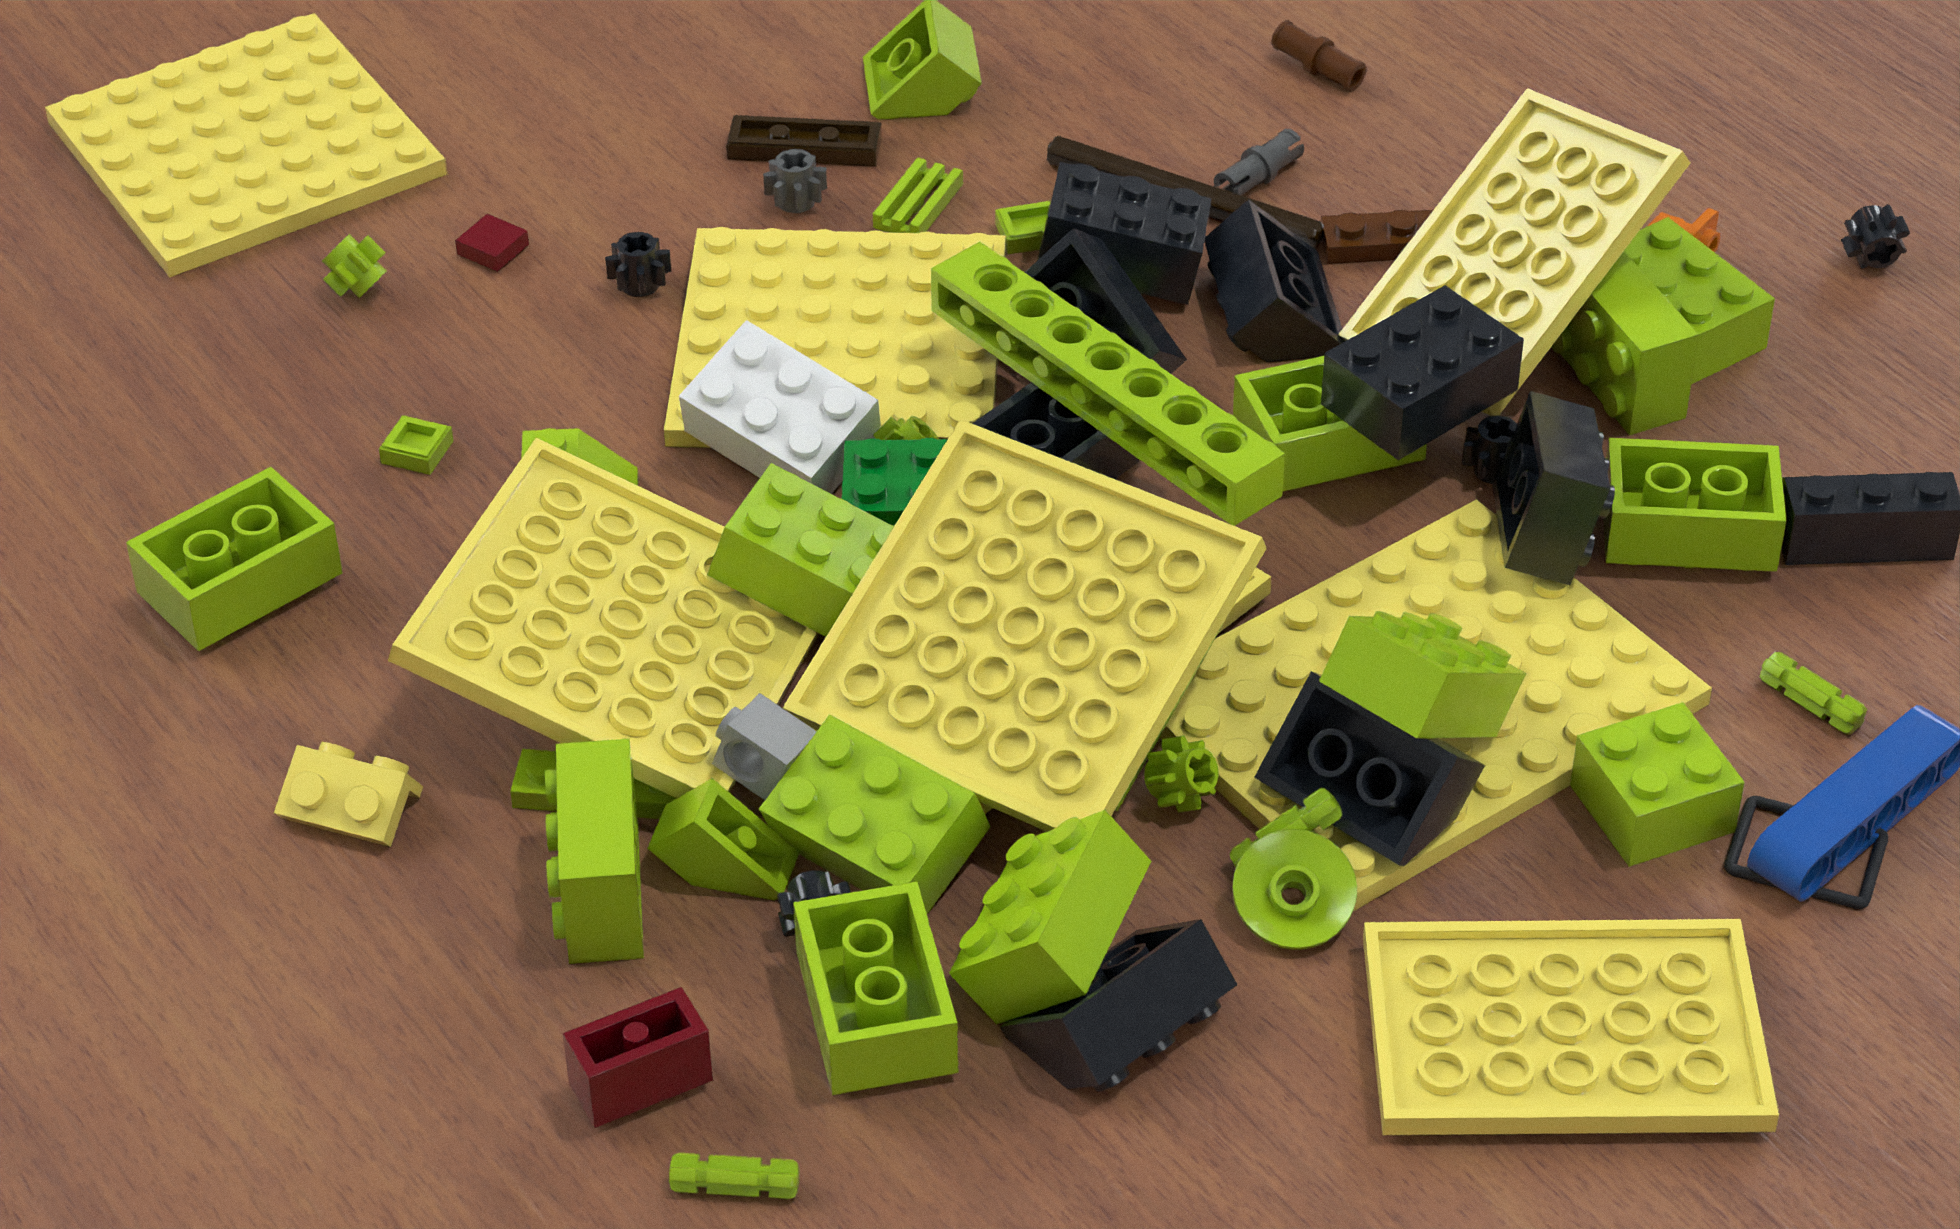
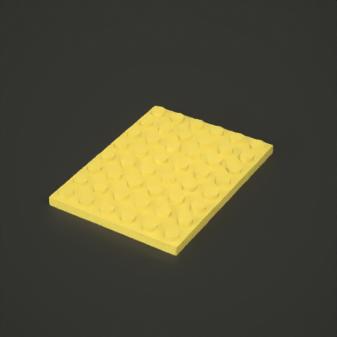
(1578, 655)

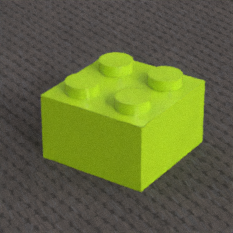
(1656, 784)

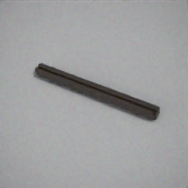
(1222, 201)

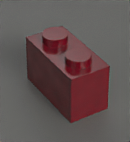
(638, 1057)

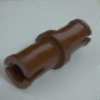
(1319, 55)

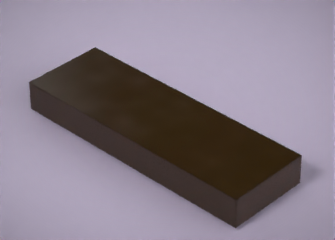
(829, 140)

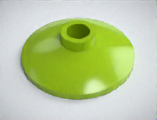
(1301, 862)

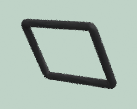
(1822, 893)

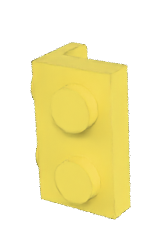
(345, 794)

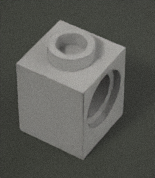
(760, 744)

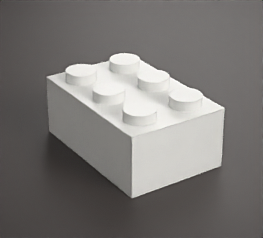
(777, 407)

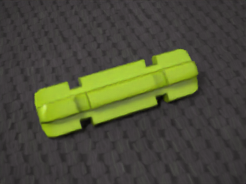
(1813, 693)
(1319, 810)
(734, 1175)

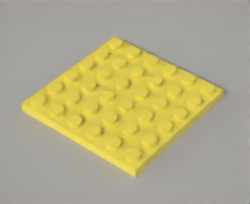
(244, 143)
(848, 305)
(598, 621)
(1028, 627)

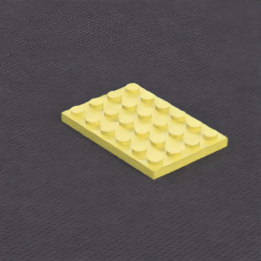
(1532, 223)
(1566, 1027)

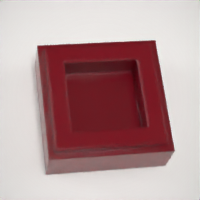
(492, 242)

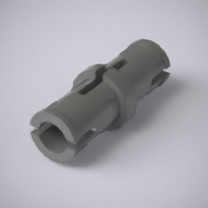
(1260, 163)

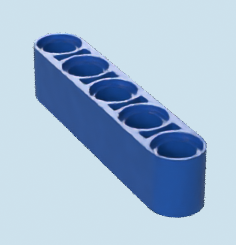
(1848, 807)

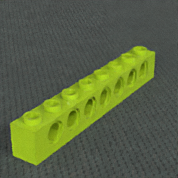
(1108, 383)

